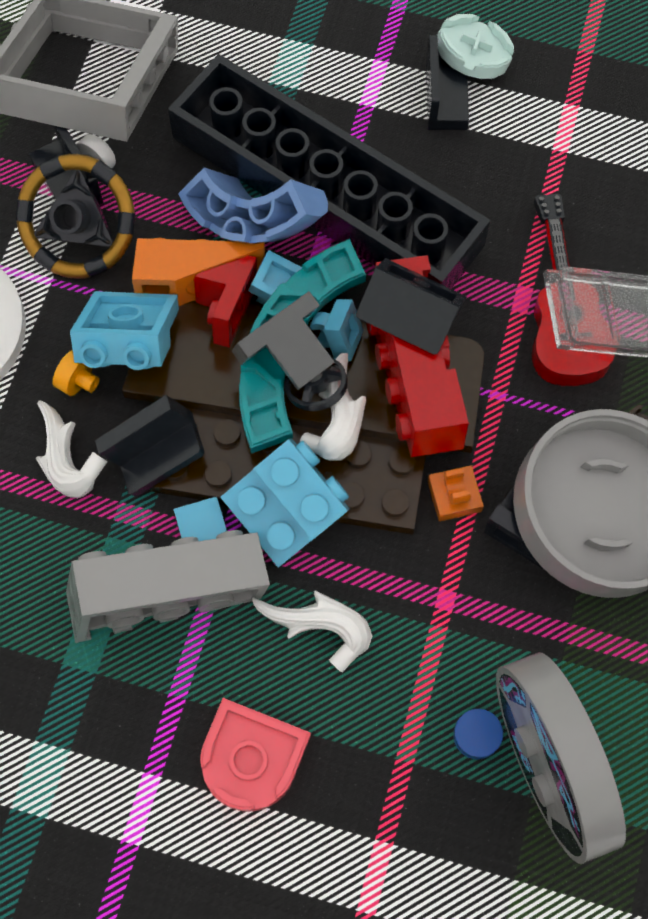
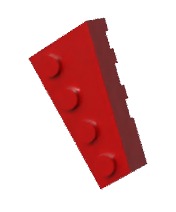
(424, 391)

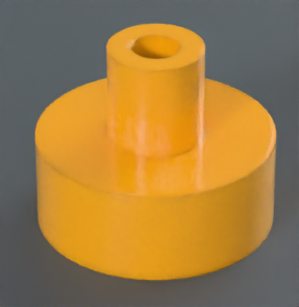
(72, 376)

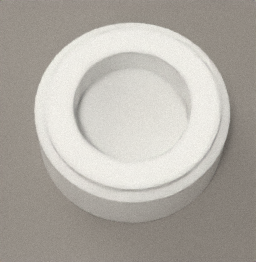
(97, 148)

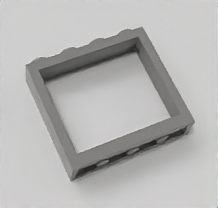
(98, 20)

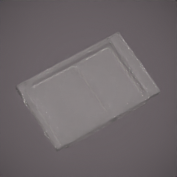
(598, 310)

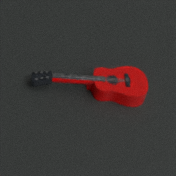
(550, 363)

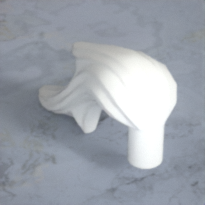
(345, 425)
(58, 462)
(326, 615)

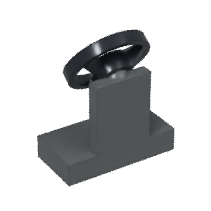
(297, 354)

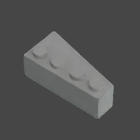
(164, 581)

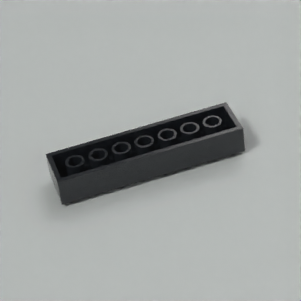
(370, 198)

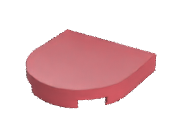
(250, 757)

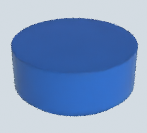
(478, 734)

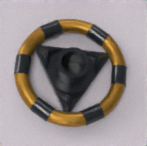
(75, 215)

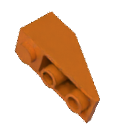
(171, 264)

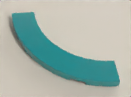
(261, 376)

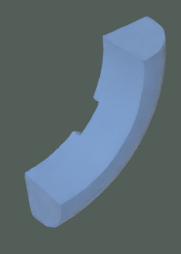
(230, 212)

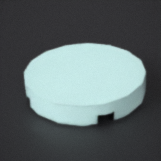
(475, 47)

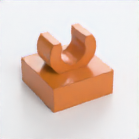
(455, 493)

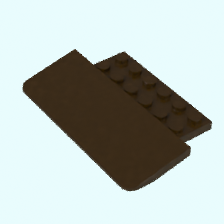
(377, 473)

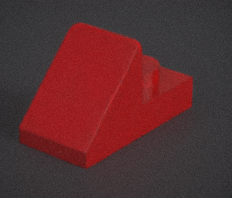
(227, 295)

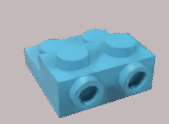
(124, 329)
(287, 500)

